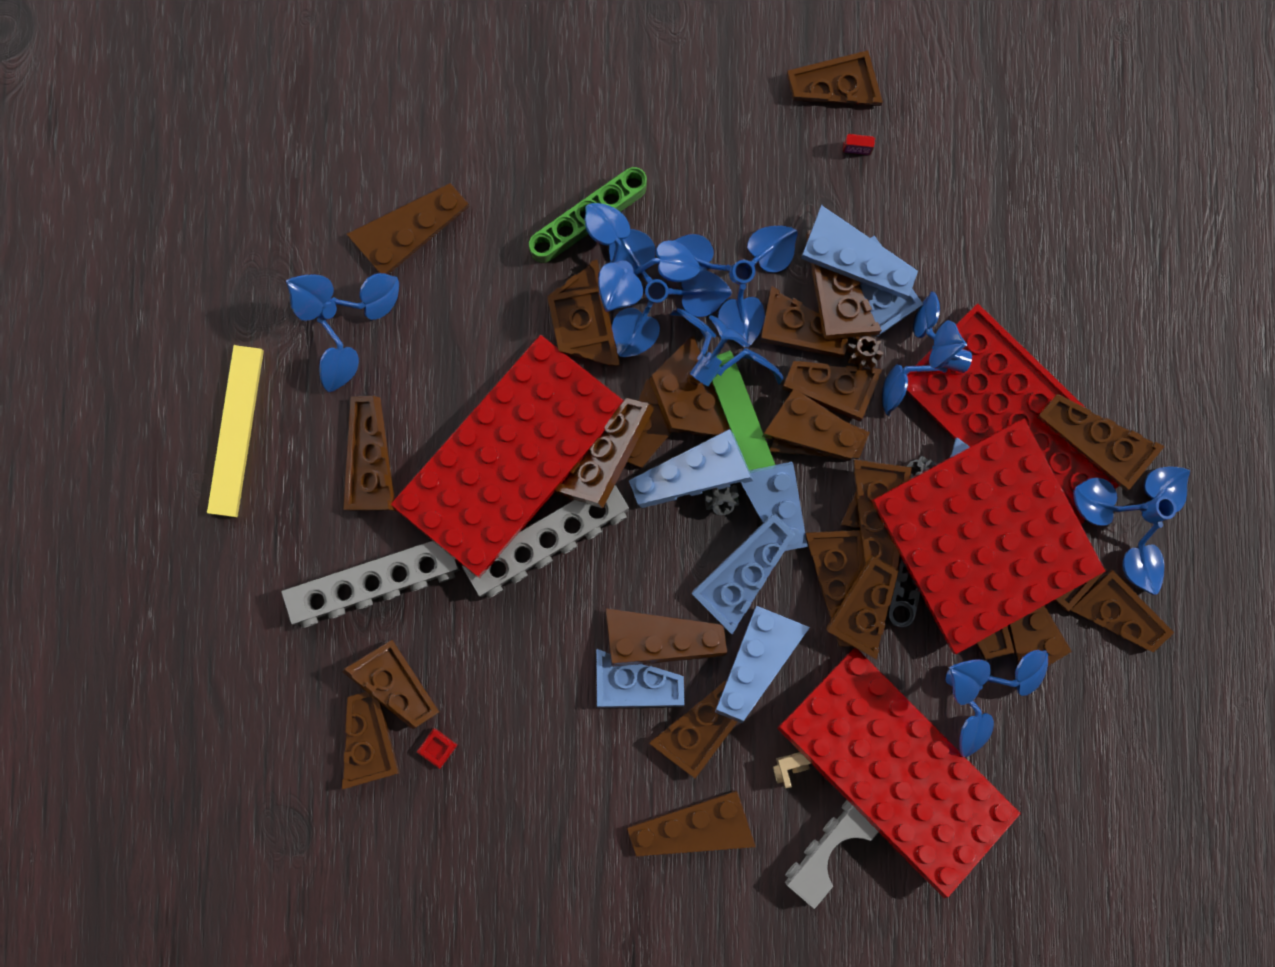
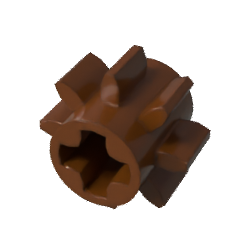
(864, 352)

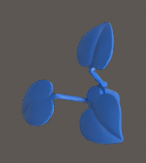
(771, 248)
(617, 279)
(312, 298)
(636, 331)
(945, 353)
(709, 365)
(1168, 491)
(967, 681)

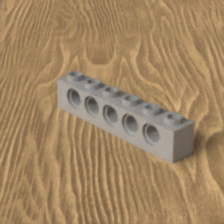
(565, 542)
(299, 597)

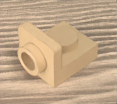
(795, 761)

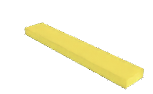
(235, 431)

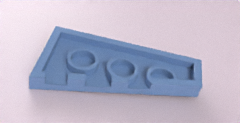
(853, 254)
(702, 468)
(739, 578)
(760, 657)

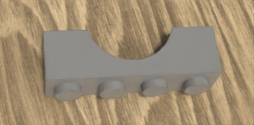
(811, 876)

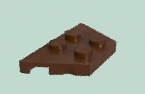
(580, 319)
(684, 399)

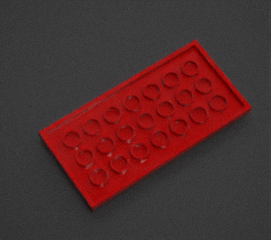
(996, 392)
(508, 456)
(899, 772)

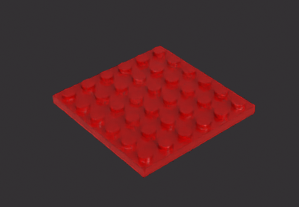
(988, 536)

